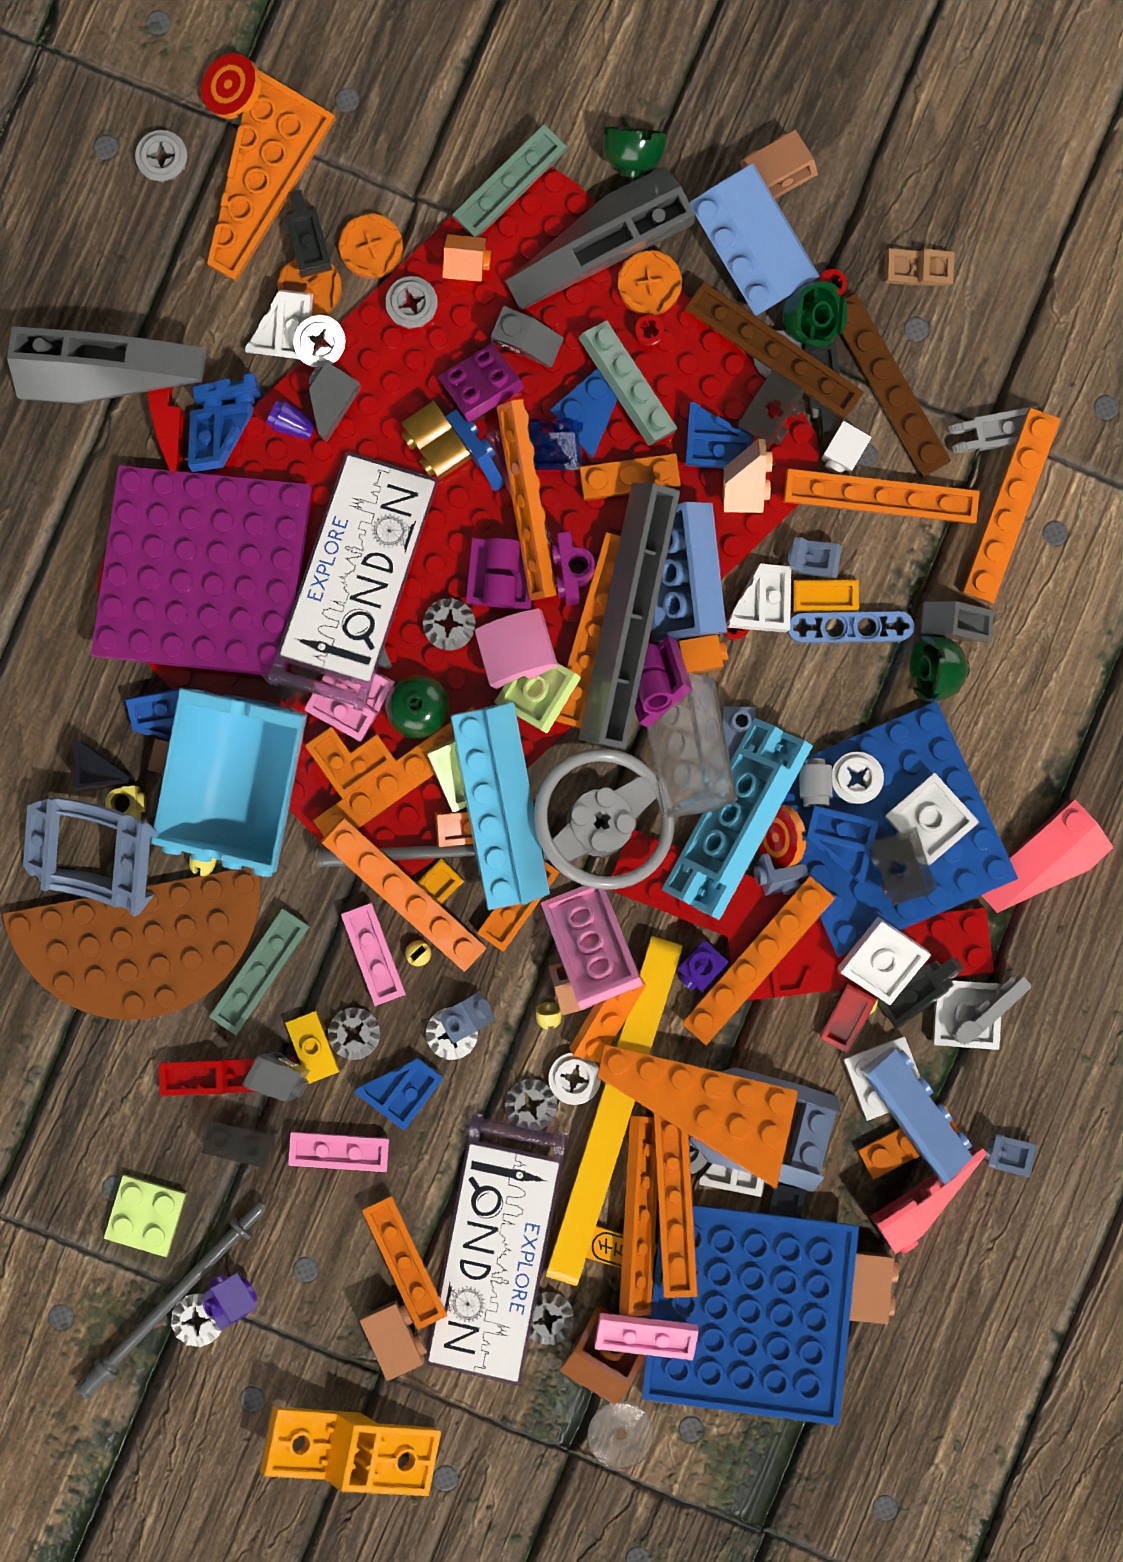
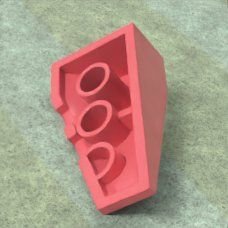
(1053, 854)
(916, 1210)

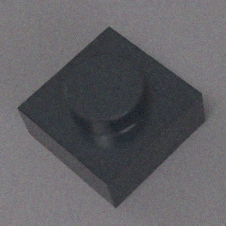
(787, 1200)

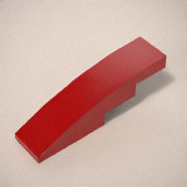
(168, 426)
(205, 1076)

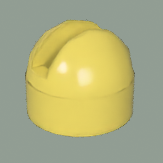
(206, 867)
(422, 958)
(548, 1014)

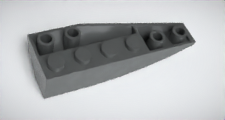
(605, 235)
(96, 366)

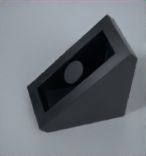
(95, 771)

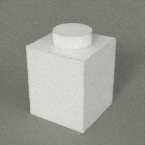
(845, 449)

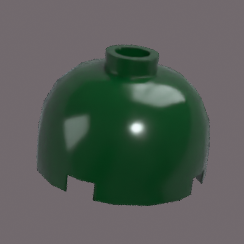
(633, 149)
(815, 313)
(939, 668)
(424, 721)

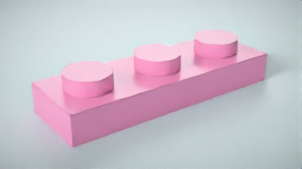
(373, 954)
(338, 1151)
(646, 1336)

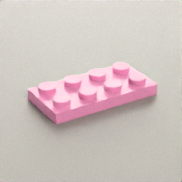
(591, 945)

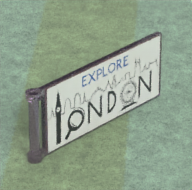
(355, 577)
(496, 1253)

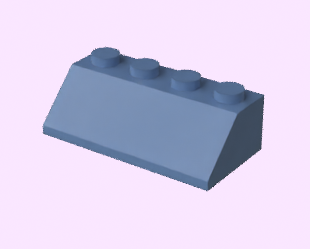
(754, 239)
(691, 585)
(917, 1113)

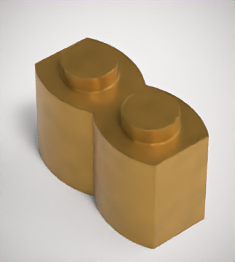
(436, 441)

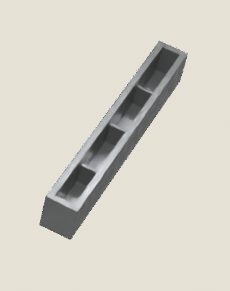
(629, 615)

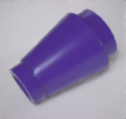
(290, 420)

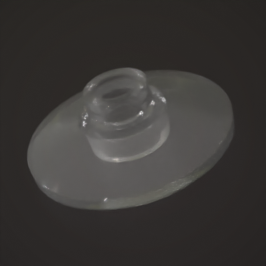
(621, 1452)

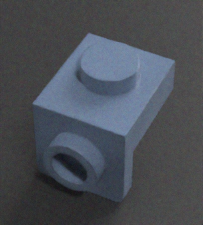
(814, 557)
(782, 880)
(466, 1017)
(1011, 1155)

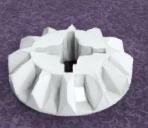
(332, 334)
(857, 762)
(444, 1047)
(561, 1087)
(186, 1332)

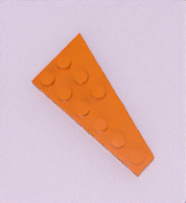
(266, 163)
(723, 1111)

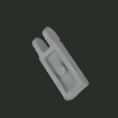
(990, 430)
(989, 1011)

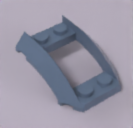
(129, 878)
(809, 1138)

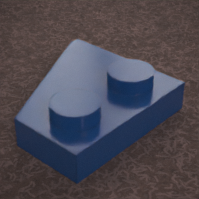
(225, 391)
(591, 404)
(215, 434)
(712, 440)
(480, 450)
(154, 712)
(843, 839)
(401, 1091)

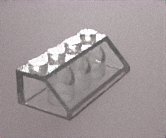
(692, 753)

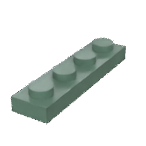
(509, 182)
(627, 383)
(259, 971)

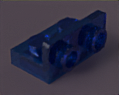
(555, 444)

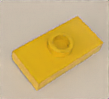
(312, 1046)

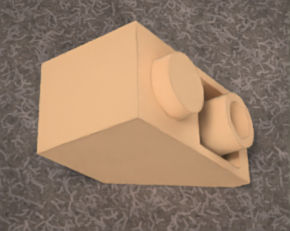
(745, 479)

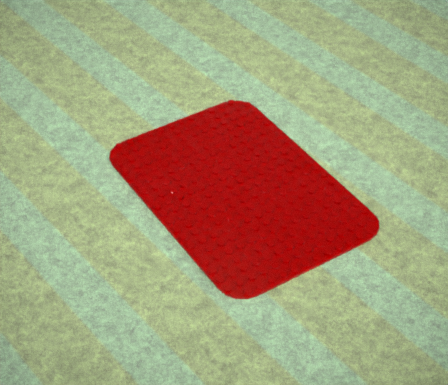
(399, 378)

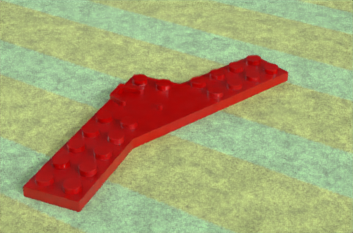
(812, 961)

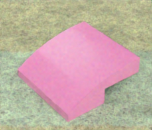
(516, 647)
(341, 714)

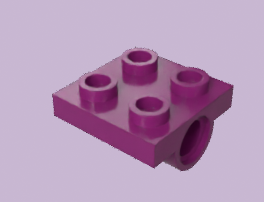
(480, 382)
(564, 556)
(497, 575)
(662, 681)

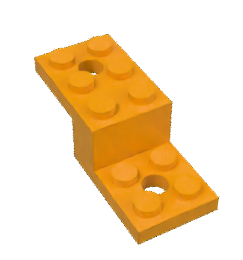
(350, 1451)

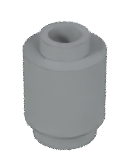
(815, 783)

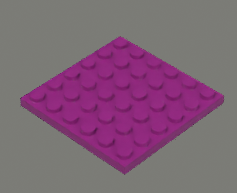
(200, 569)

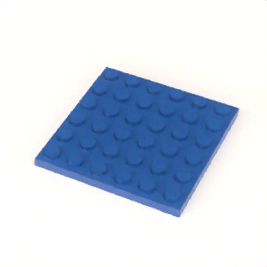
(909, 753)
(766, 1317)

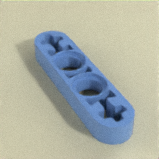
(850, 631)

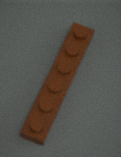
(774, 350)
(892, 390)

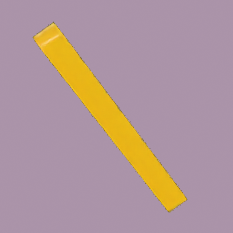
(611, 1119)

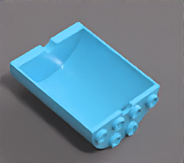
(229, 780)

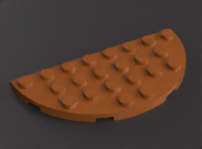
(145, 962)

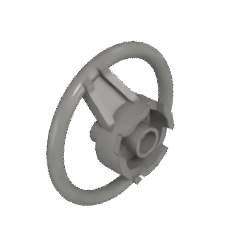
(617, 811)

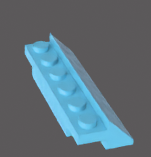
(499, 805)
(731, 835)

